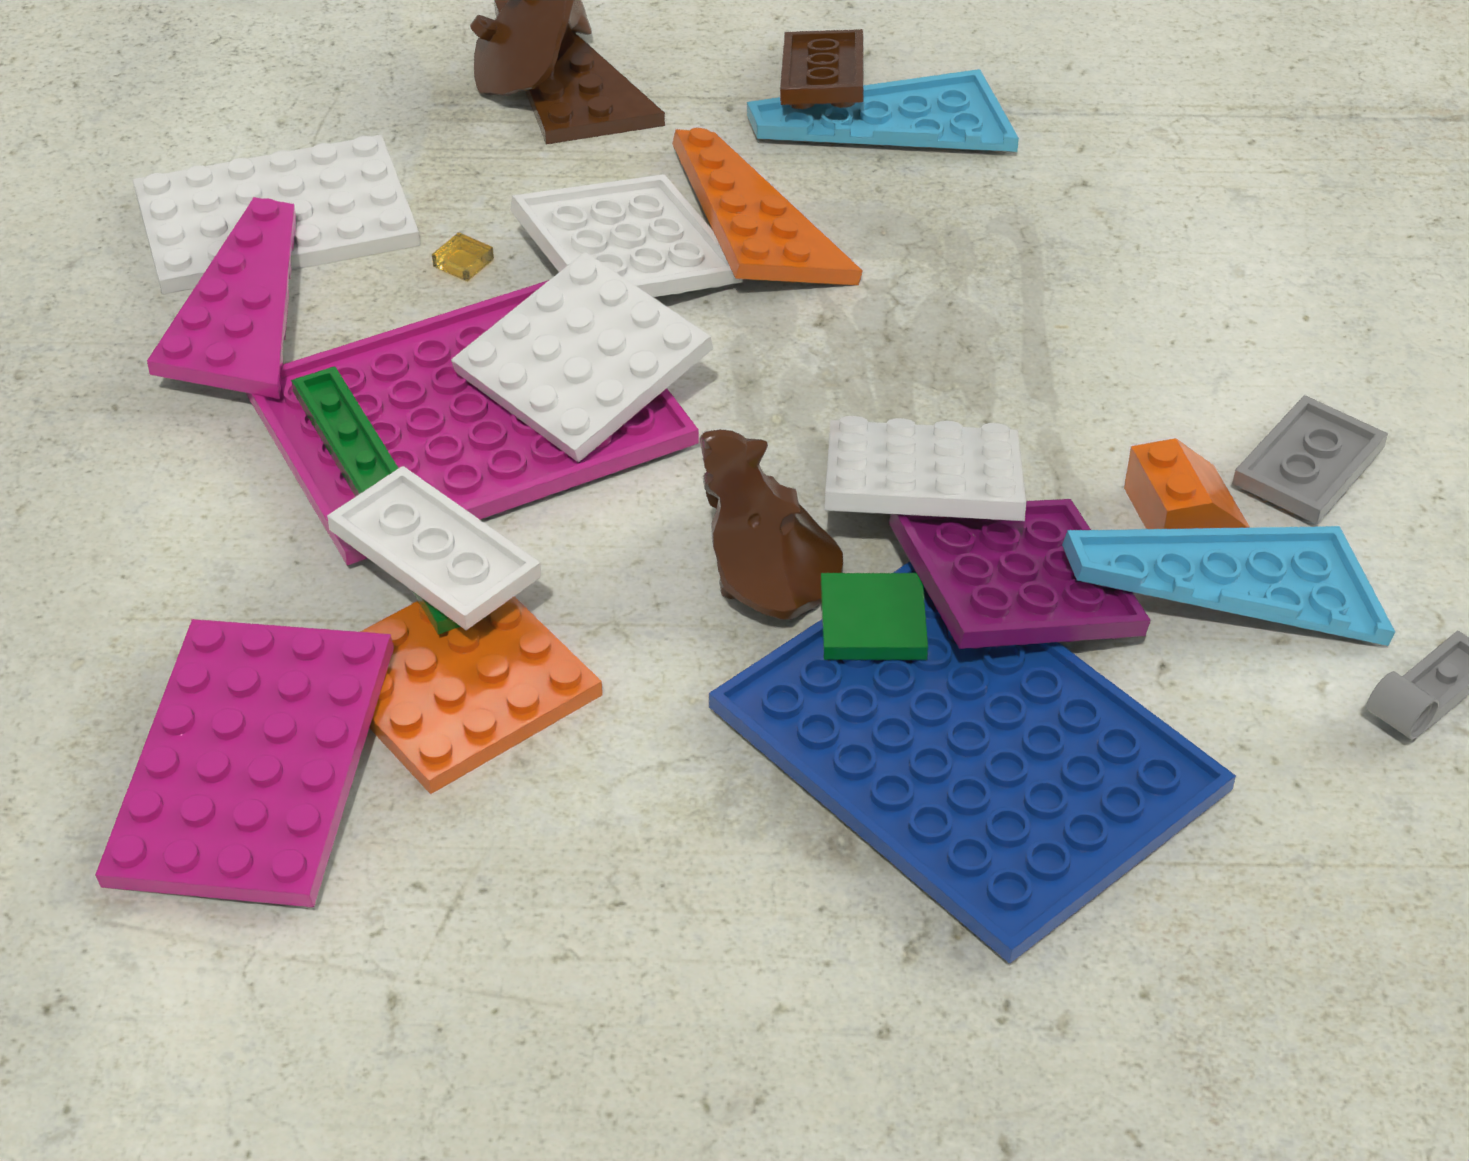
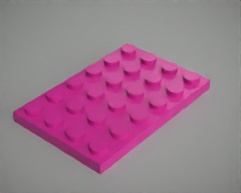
(248, 763)

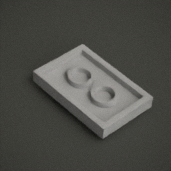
(1310, 459)

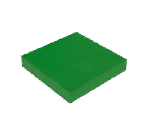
(873, 616)

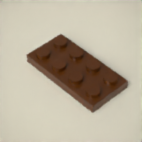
(822, 68)

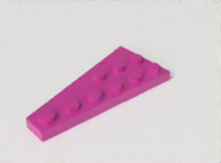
(238, 311)

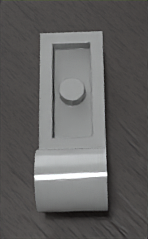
(1426, 691)

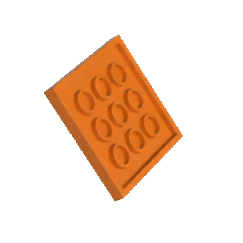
(472, 691)

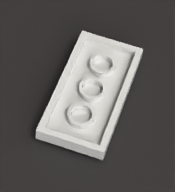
(434, 547)

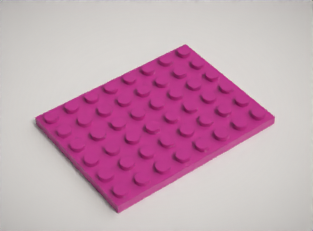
(448, 426)

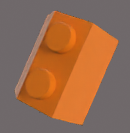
(1178, 489)

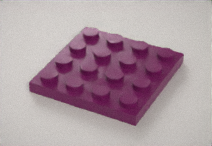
(1014, 579)

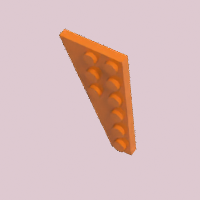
(753, 221)

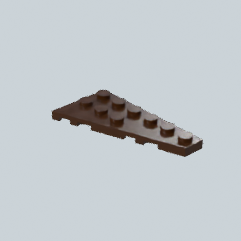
(588, 98)

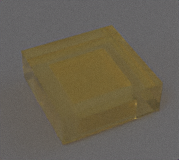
(462, 256)

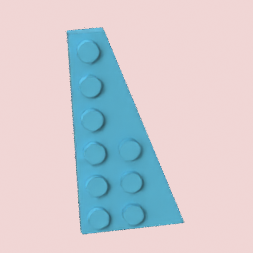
(916, 112)
(1261, 572)

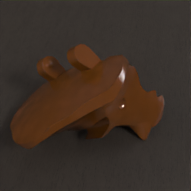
(524, 43)
(761, 535)

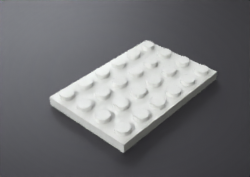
(341, 194)

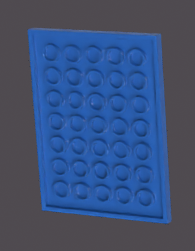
(981, 774)

